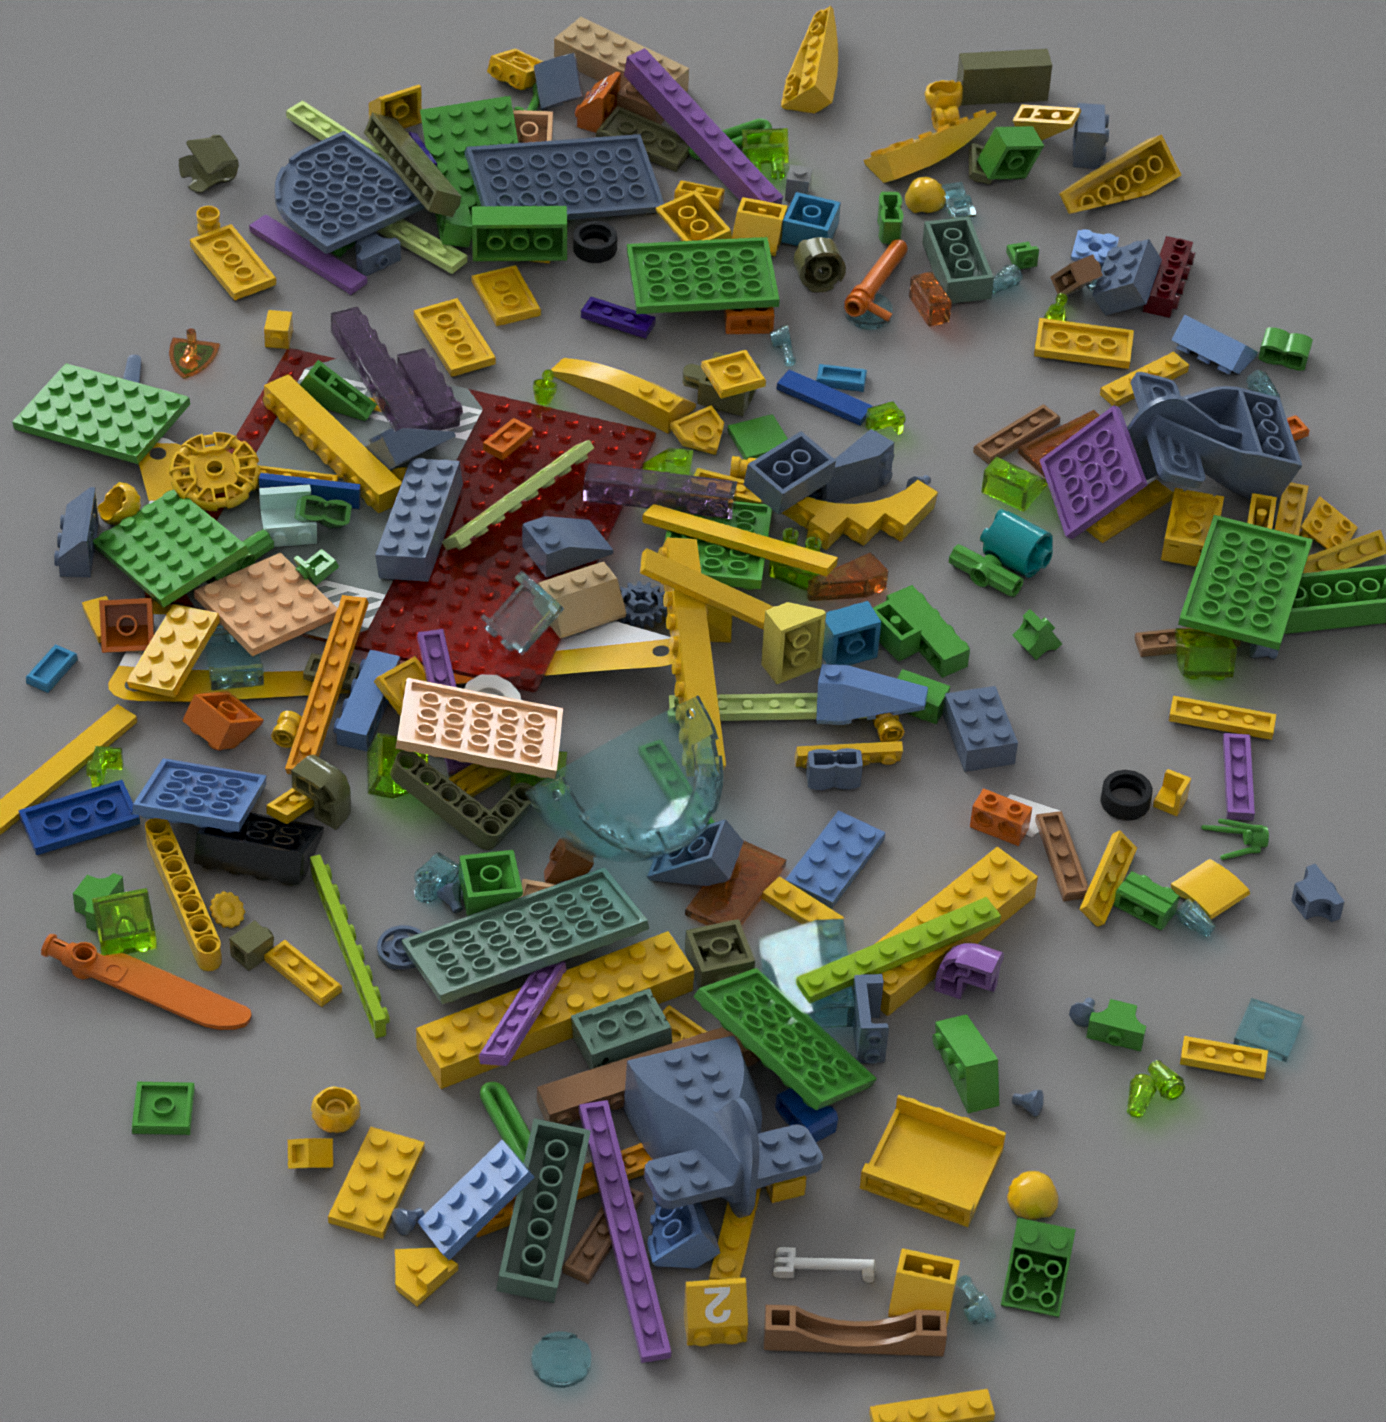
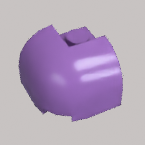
(968, 965)

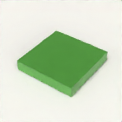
(756, 436)
(163, 1108)

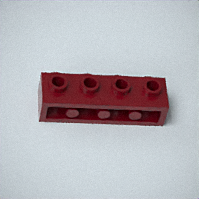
(1169, 282)

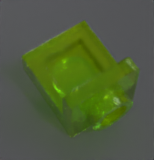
(884, 416)
(103, 759)

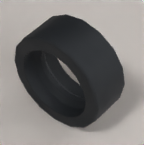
(595, 230)
(1123, 809)

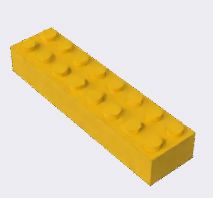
(995, 876)

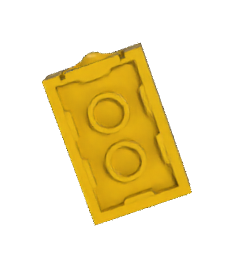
(1189, 525)

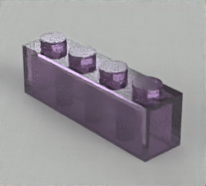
(430, 388)

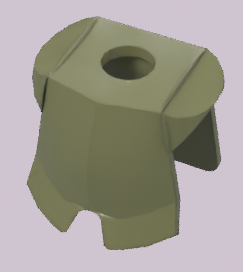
(209, 164)

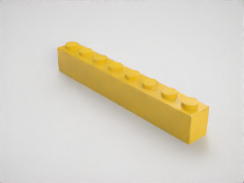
(332, 442)

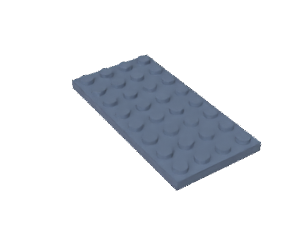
(584, 174)

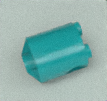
(1018, 543)

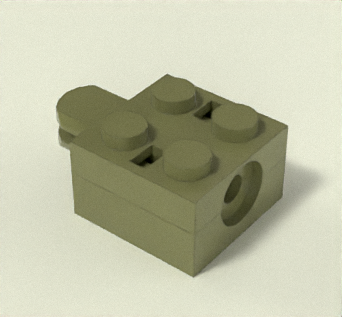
(696, 378)
(718, 952)

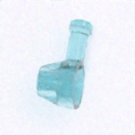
(781, 339)
(979, 1308)

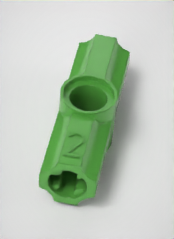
(257, 544)
(985, 570)

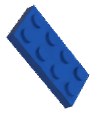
(78, 817)

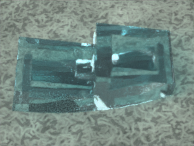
(957, 202)

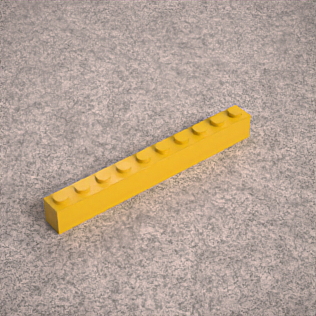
(690, 638)

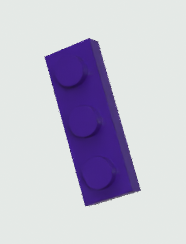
(618, 317)

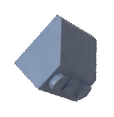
(76, 541)

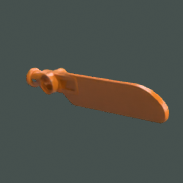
(149, 984)

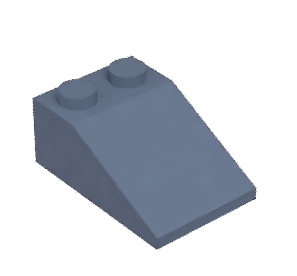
(399, 446)
(861, 468)
(563, 543)
(702, 862)

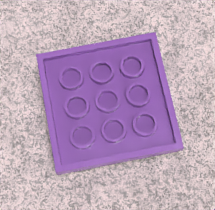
(1093, 472)

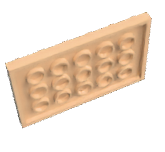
(480, 728)

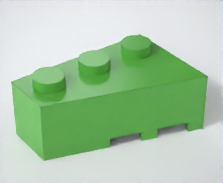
(969, 1062)

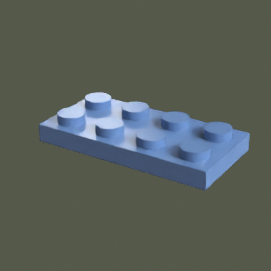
(836, 858)
(475, 1199)

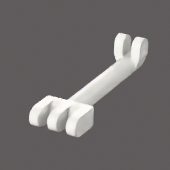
(787, 1262)

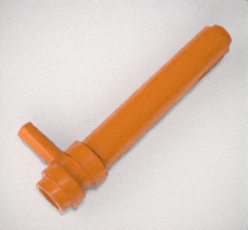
(863, 295)

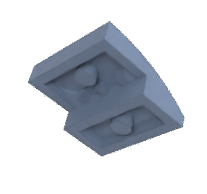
(558, 81)

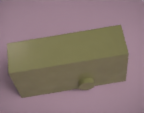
(1004, 76)

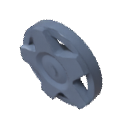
(397, 956)

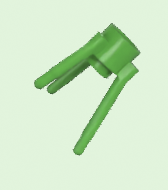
(1253, 835)

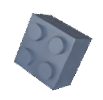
(1090, 136)

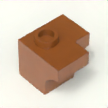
(566, 863)

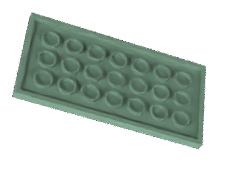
(524, 935)

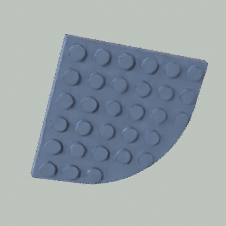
(341, 193)

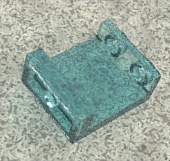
(523, 615)
(230, 663)

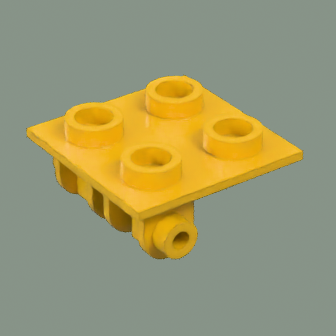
(1327, 525)

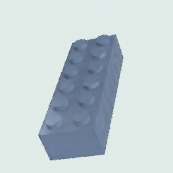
(419, 519)

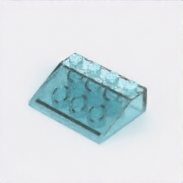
(801, 951)

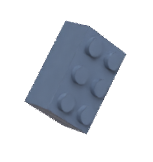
(1127, 277)
(789, 472)
(980, 728)

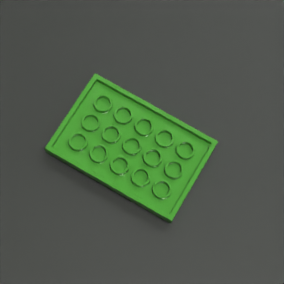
(465, 125)
(702, 275)
(101, 413)
(170, 547)
(730, 565)
(1245, 582)
(785, 1038)

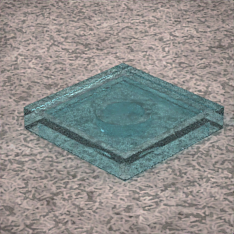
(1269, 1029)

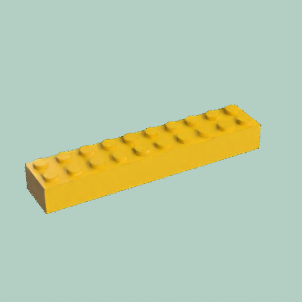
(455, 1041)

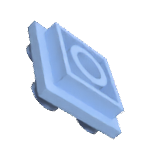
(1093, 243)

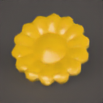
(227, 910)

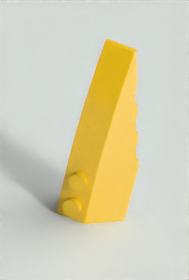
(1124, 178)
(625, 392)

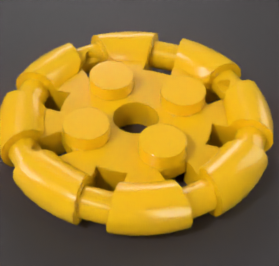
(210, 483)

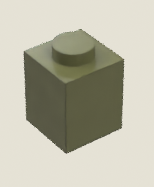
(251, 944)

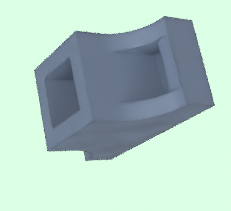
(376, 253)
(1317, 896)

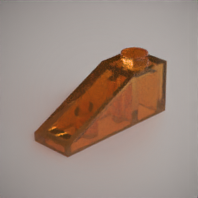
(850, 581)

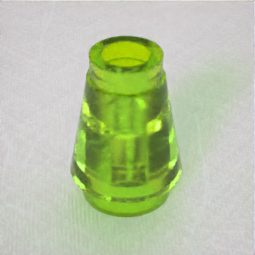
(1168, 1083)
(1141, 1092)

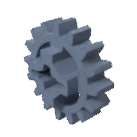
(641, 604)

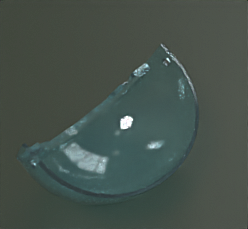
(638, 791)

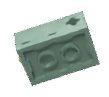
(620, 1029)

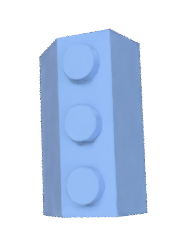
(1213, 346)

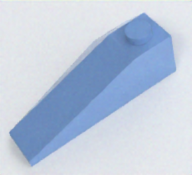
(857, 693)
(681, 1237)

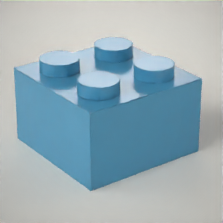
(810, 218)
(851, 635)

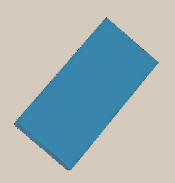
(842, 377)
(51, 668)

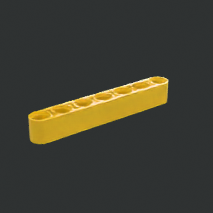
(183, 894)

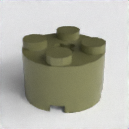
(819, 264)

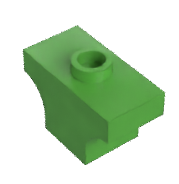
(1036, 635)
(93, 888)
(1117, 1026)

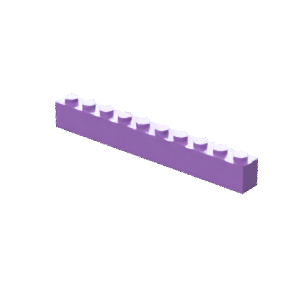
(698, 129)

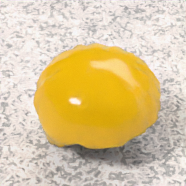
(944, 94)
(925, 195)
(119, 503)
(335, 1109)
(1032, 1196)

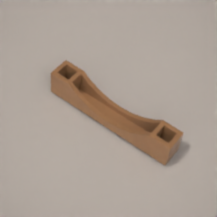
(908, 1334)

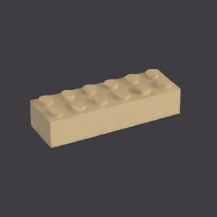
(605, 52)

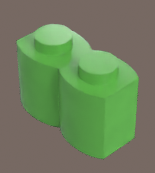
(890, 217)
(1285, 348)
(329, 513)

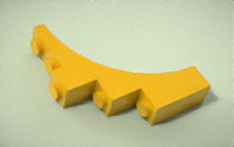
(861, 521)

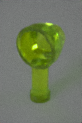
(1056, 311)
(544, 388)

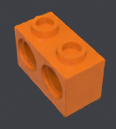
(749, 320)
(1000, 817)

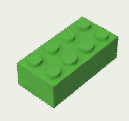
(519, 233)

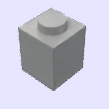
(798, 180)

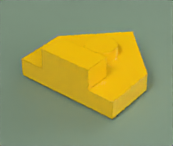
(699, 430)
(421, 1272)

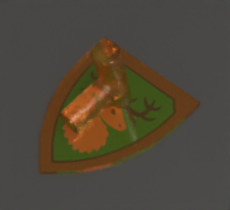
(191, 355)

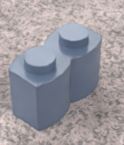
(834, 769)

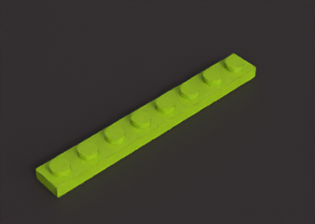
(898, 949)
(352, 953)

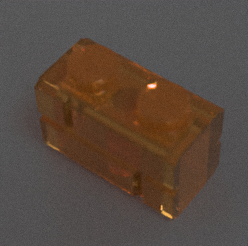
(930, 299)

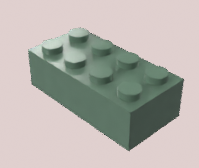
(958, 259)

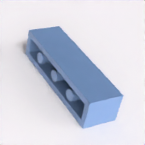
(366, 703)

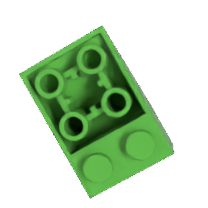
(1038, 1267)

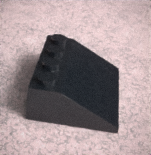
(260, 849)

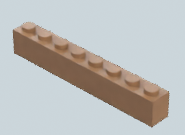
(561, 1098)

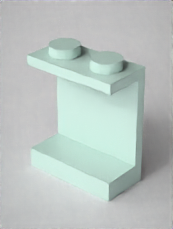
(278, 514)

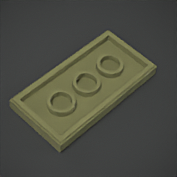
(661, 143)

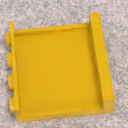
(933, 1161)

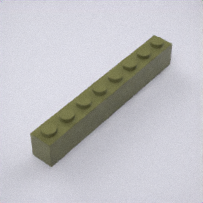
(412, 165)

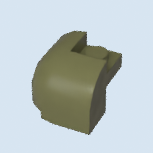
(325, 786)

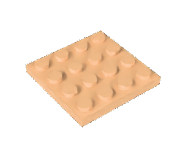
(266, 604)

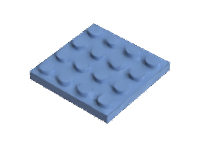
(199, 795)

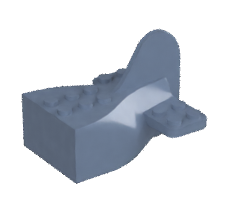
(1216, 432)
(704, 1128)

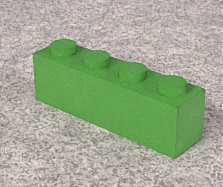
(938, 640)

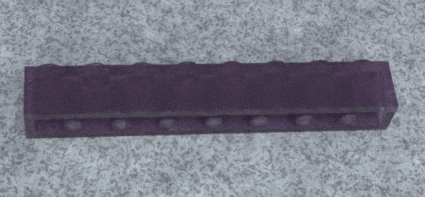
(378, 371)

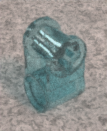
(434, 875)

